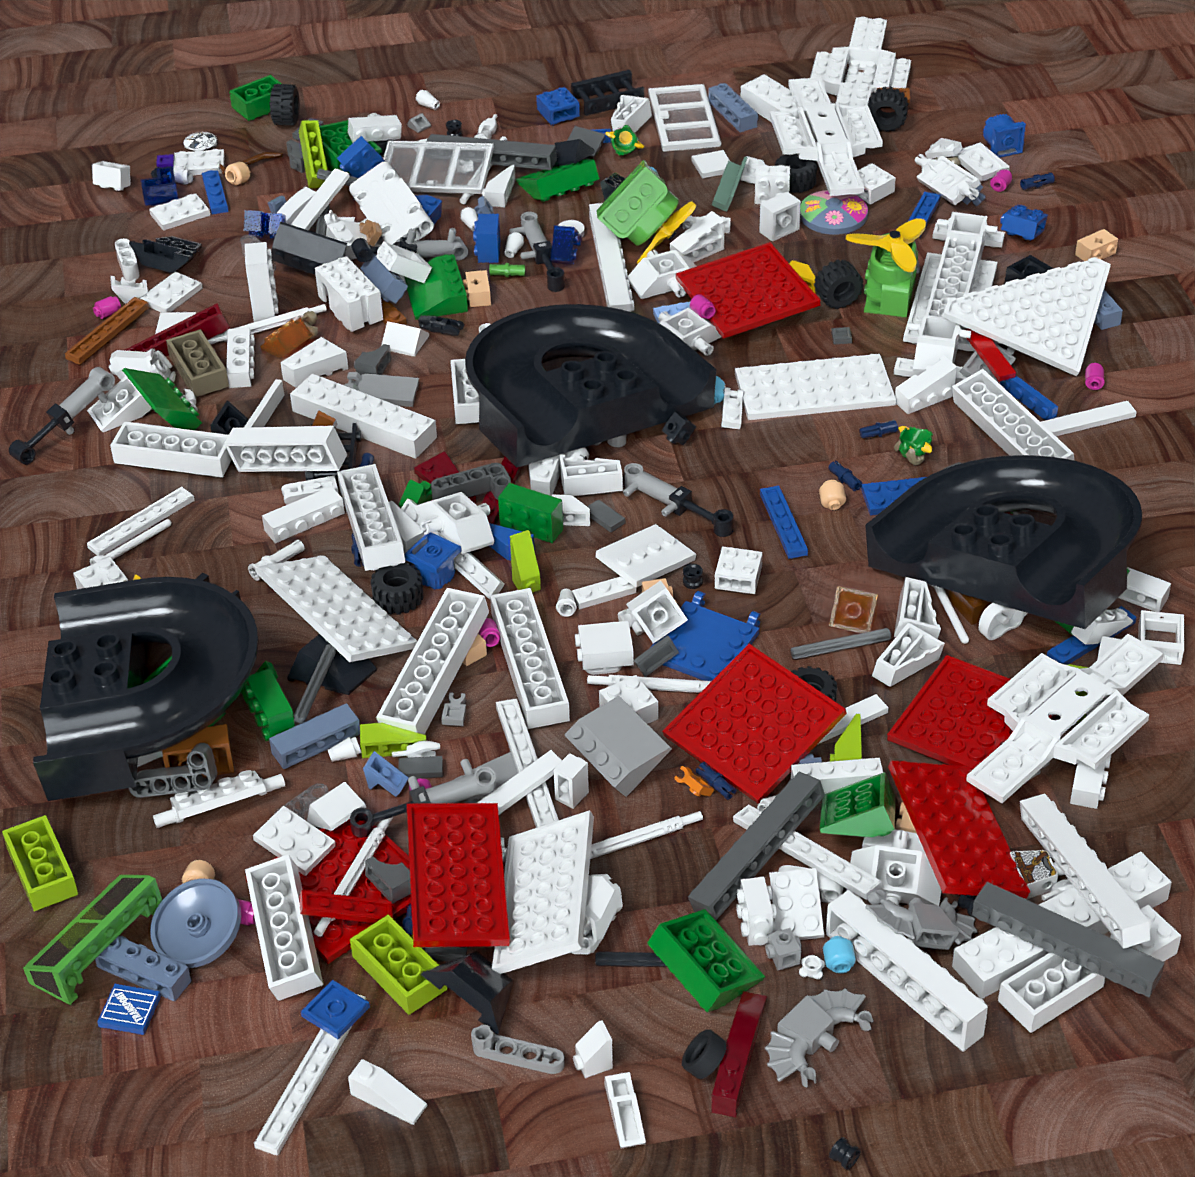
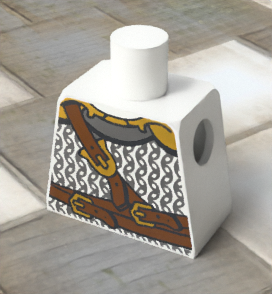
(1037, 870)

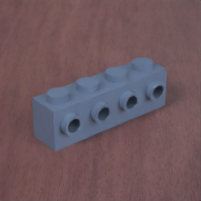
(732, 107)
(388, 283)
(1108, 312)
(336, 725)
(144, 967)

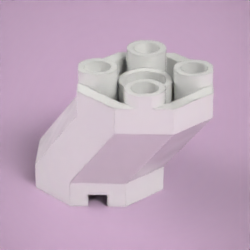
(144, 361)
(601, 906)

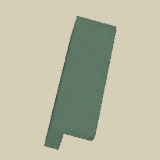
(728, 185)

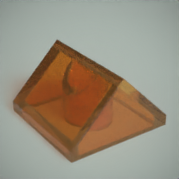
(854, 610)

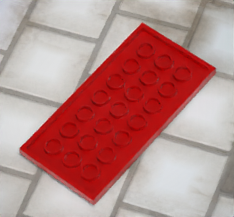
(956, 829)
(456, 875)

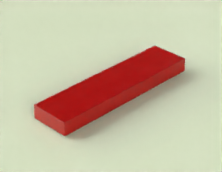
(991, 356)
(344, 907)

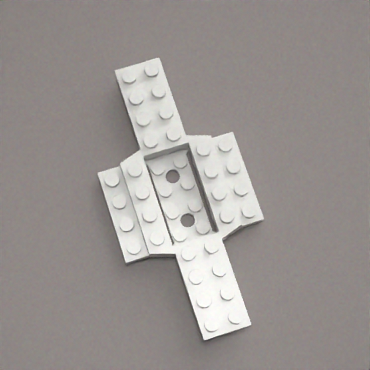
(862, 54)
(850, 127)
(1050, 689)

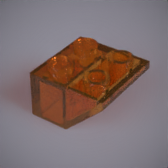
(286, 338)

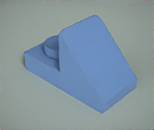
(381, 772)

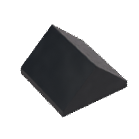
(572, 152)
(228, 418)

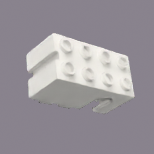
(350, 293)

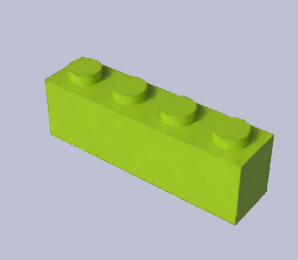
(312, 151)

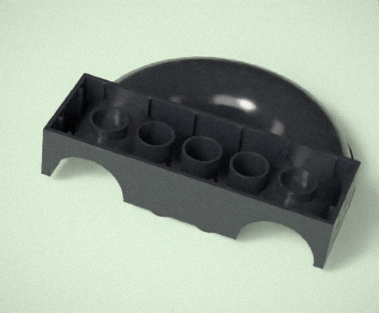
(629, 384)
(960, 538)
(94, 685)

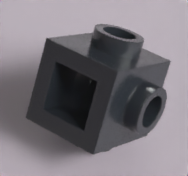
(678, 429)

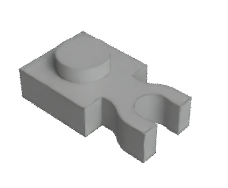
(454, 711)

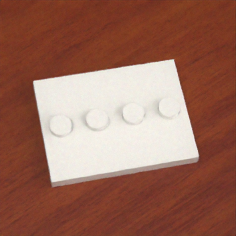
(645, 555)

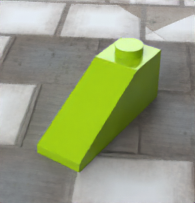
(524, 563)
(386, 739)
(849, 744)

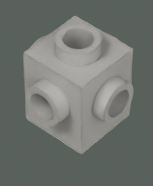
(783, 948)

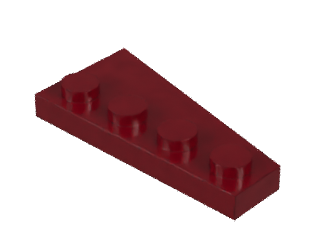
(437, 467)

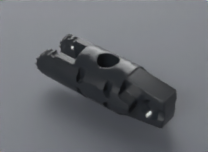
(441, 325)

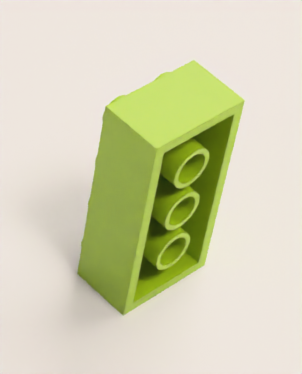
(40, 863)
(395, 964)

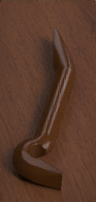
(265, 155)

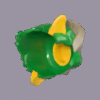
(624, 140)
(914, 444)

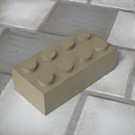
(197, 363)

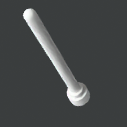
(133, 543)
(951, 614)

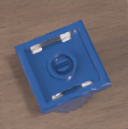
(1004, 135)
(434, 559)

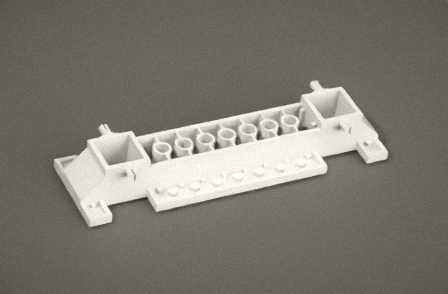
(944, 277)

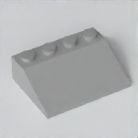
(618, 744)

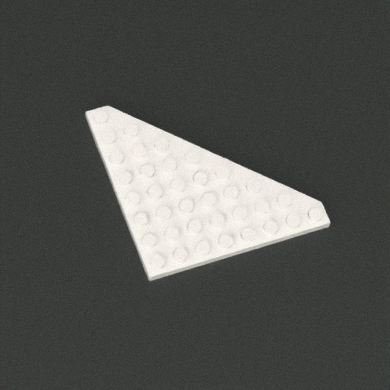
(1038, 315)

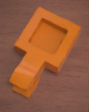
(697, 784)

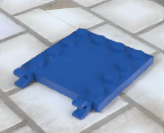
(709, 639)

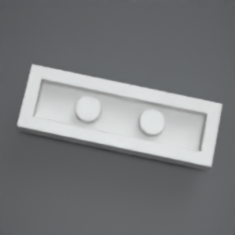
(602, 592)

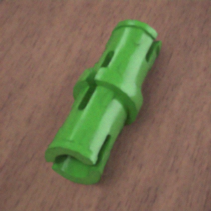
(507, 270)

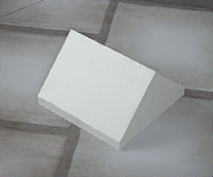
(404, 338)
(334, 807)

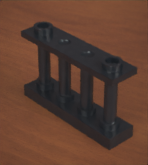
(601, 85)
(355, 437)

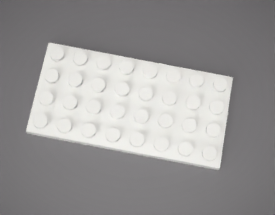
(814, 386)
(337, 608)
(546, 892)

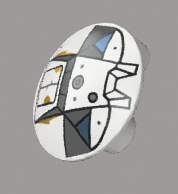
(200, 141)

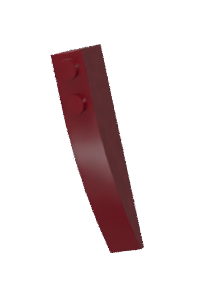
(210, 321)
(738, 1055)

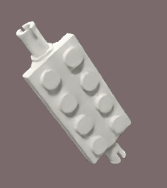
(947, 179)
(217, 795)

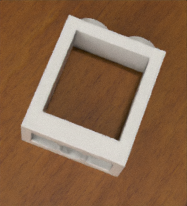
(403, 262)
(1170, 623)

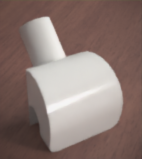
(627, 615)

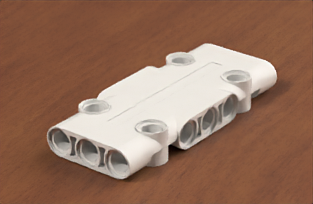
(391, 204)

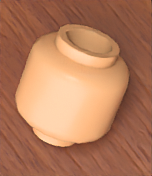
(237, 173)
(832, 494)
(198, 870)

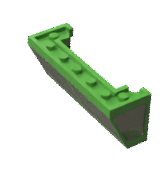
(63, 959)

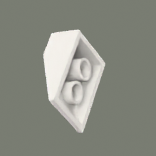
(347, 232)
(123, 405)

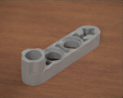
(484, 1040)

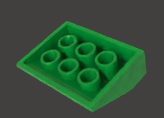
(335, 141)
(559, 179)
(442, 291)
(165, 398)
(860, 808)
(704, 959)

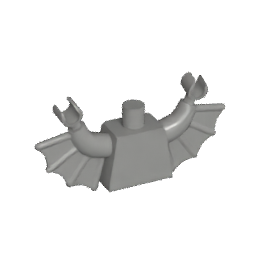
(923, 923)
(809, 1028)

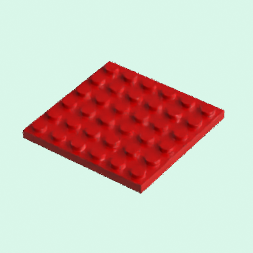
(749, 289)
(952, 716)
(754, 723)
(327, 877)

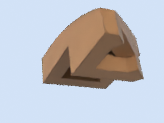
(371, 230)

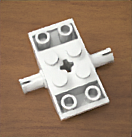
(657, 273)
(692, 329)
(457, 521)
(913, 870)

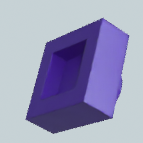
(165, 160)

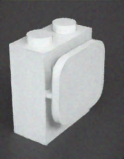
(604, 647)

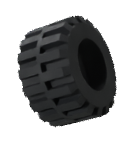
(890, 98)
(284, 104)
(802, 172)
(838, 284)
(397, 588)
(818, 679)

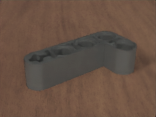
(472, 482)
(149, 782)

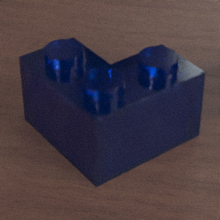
(160, 189)
(261, 223)
(565, 244)

